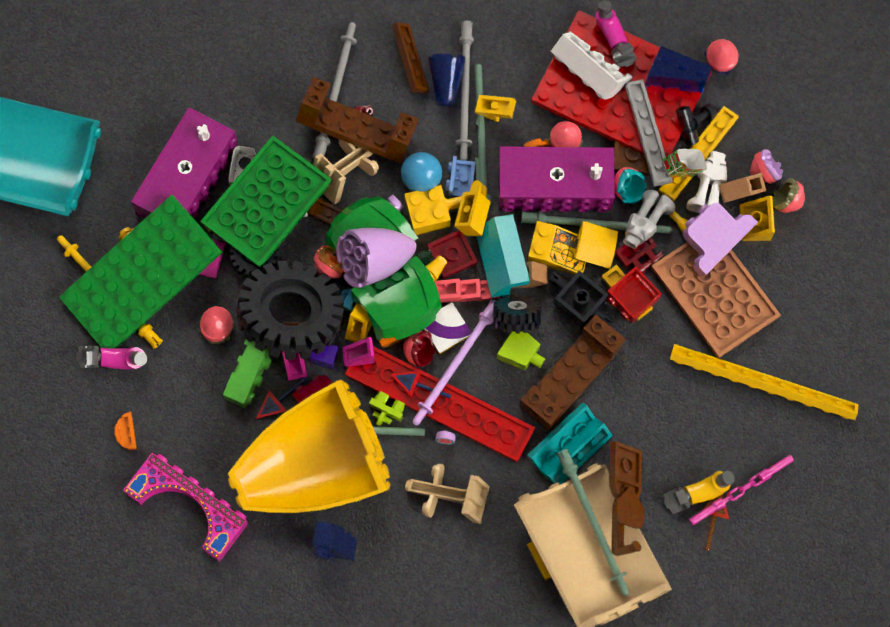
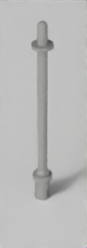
(465, 40)
(322, 140)

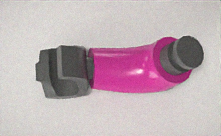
(610, 26)
(115, 358)

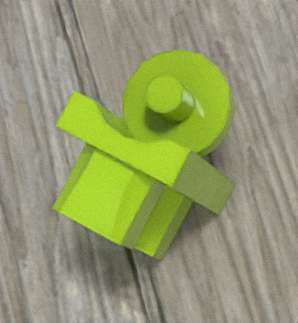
(395, 412)

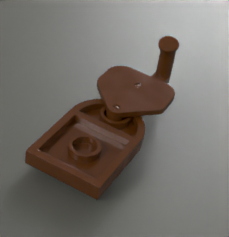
(625, 486)

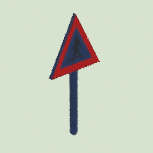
(409, 381)
(272, 406)

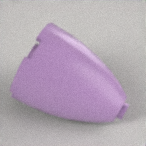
(372, 254)

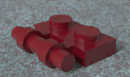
(631, 256)

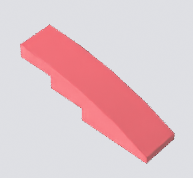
(464, 290)

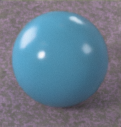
(421, 172)

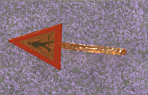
(721, 513)

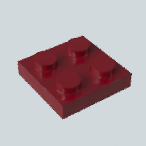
(455, 251)

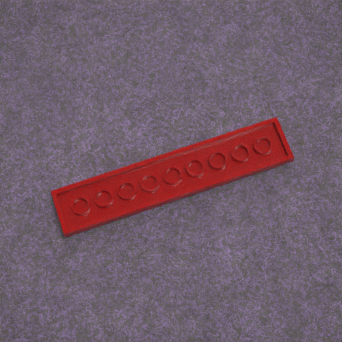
(459, 413)

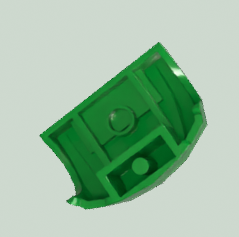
(368, 213)
(401, 302)

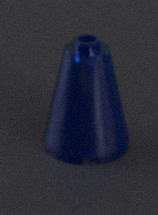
(446, 76)

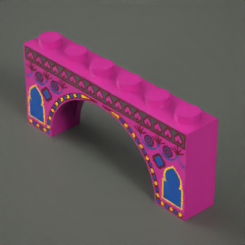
(159, 477)

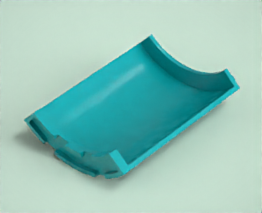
(44, 156)

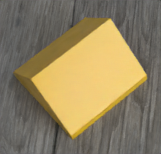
(762, 212)

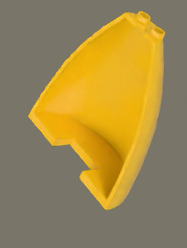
(312, 457)

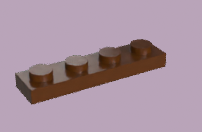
(410, 58)

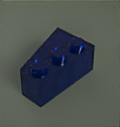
(678, 71)
(332, 542)

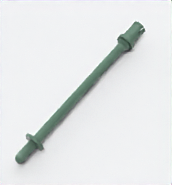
(532, 218)
(570, 470)

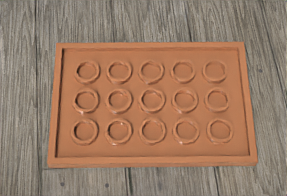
(721, 305)

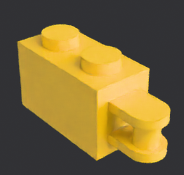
(473, 210)

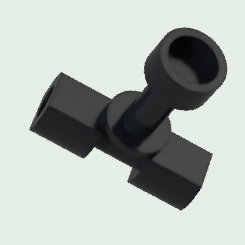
(691, 122)

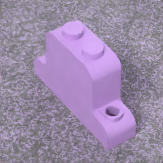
(714, 235)

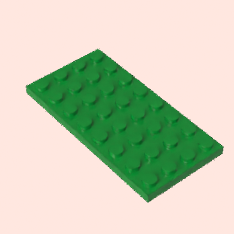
(140, 274)

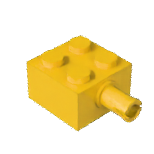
(429, 209)

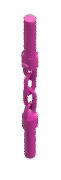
(720, 503)

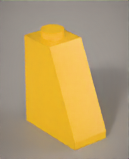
(358, 325)

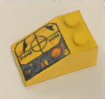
(555, 248)

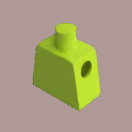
(520, 351)

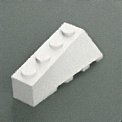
(589, 66)

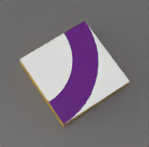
(448, 329)

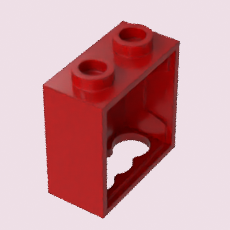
(633, 295)

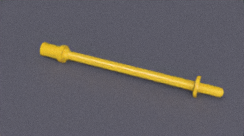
(71, 250)

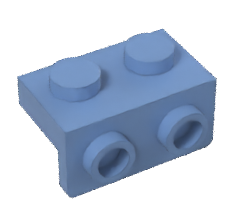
(461, 177)

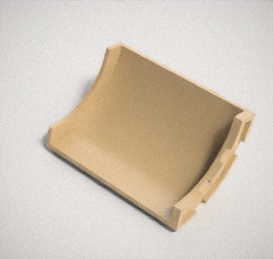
(575, 556)

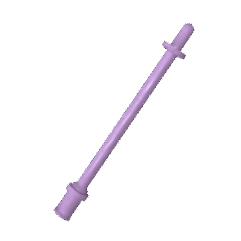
(425, 408)

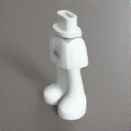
(714, 175)

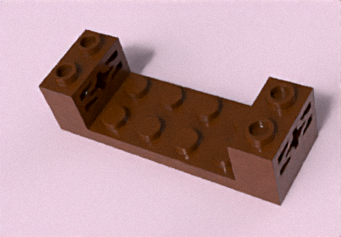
(354, 125)
(572, 373)

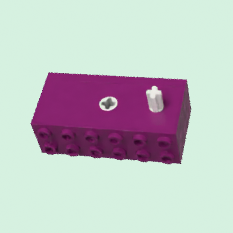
(187, 165)
(556, 179)

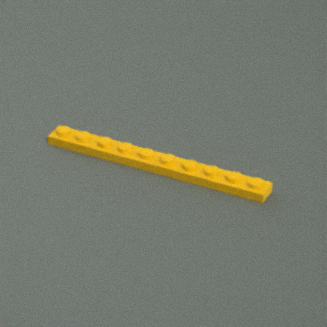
(764, 382)

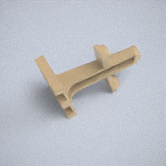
(337, 171)
(472, 499)

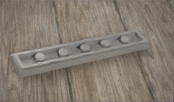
(647, 132)

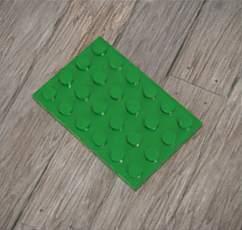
(266, 201)

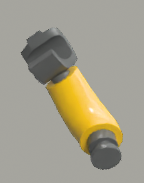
(702, 491)

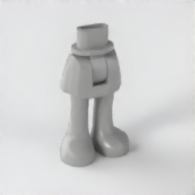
(642, 228)

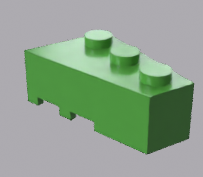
(247, 375)

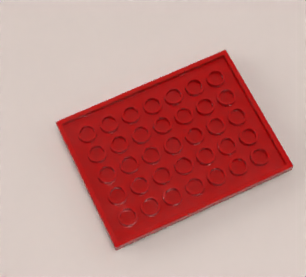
(612, 118)

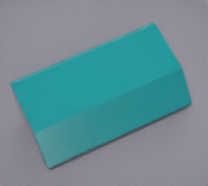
(502, 256)
(579, 434)

